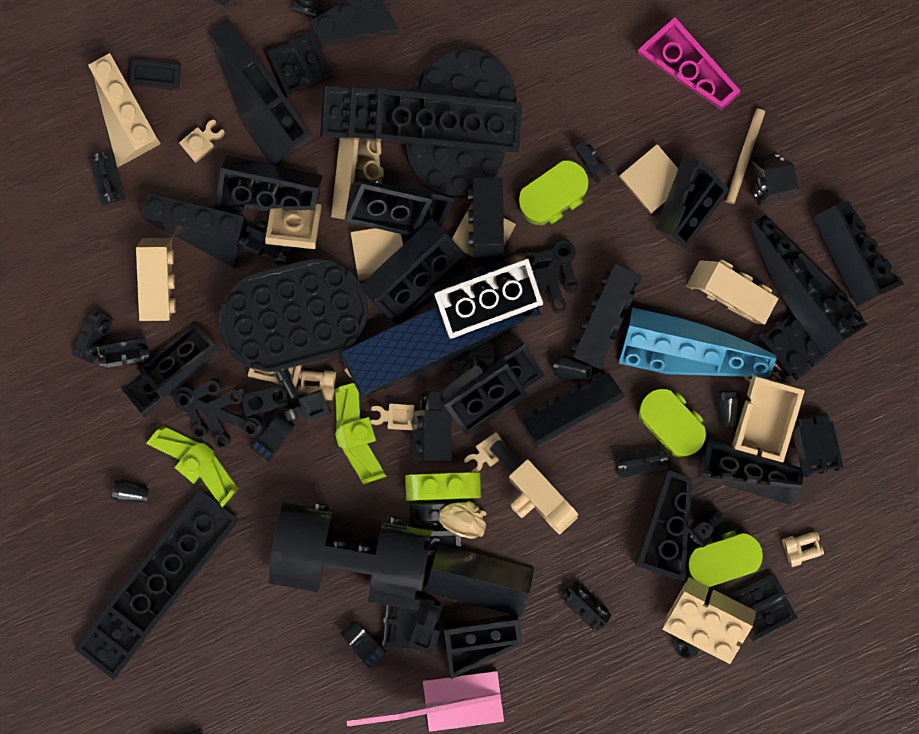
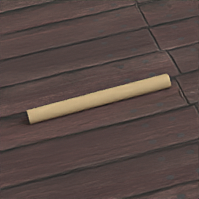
(745, 156)

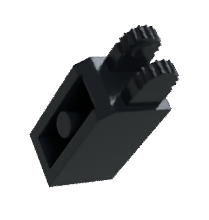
(431, 429)

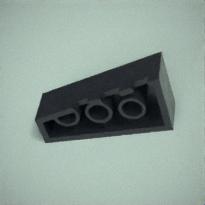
(606, 317)

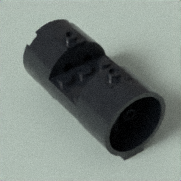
(305, 547)

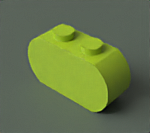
(553, 193)
(672, 422)
(443, 486)
(724, 559)

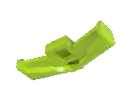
(355, 434)
(195, 462)

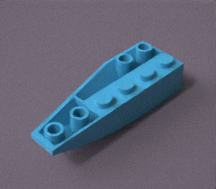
(689, 348)

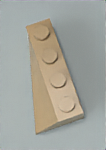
(124, 118)
(355, 163)

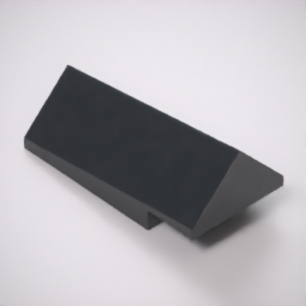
(395, 207)
(170, 369)
(494, 389)
(480, 580)

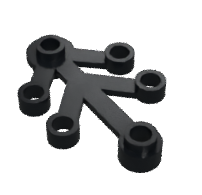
(548, 276)
(215, 412)

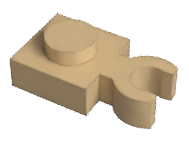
(199, 143)
(398, 416)
(485, 454)

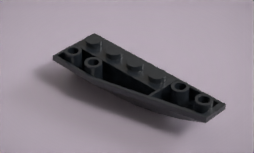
(258, 99)
(806, 289)

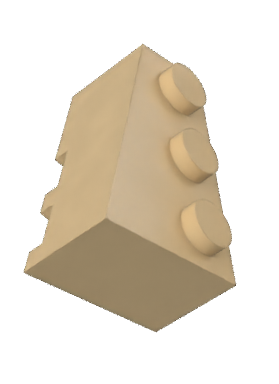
(155, 279)
(733, 290)

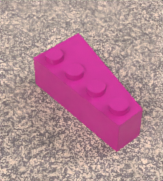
(687, 62)

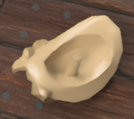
(463, 519)

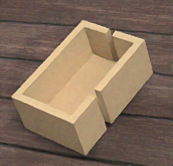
(768, 418)
(711, 627)

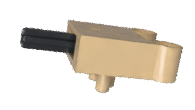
(535, 491)

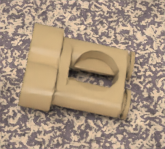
(326, 380)
(793, 550)

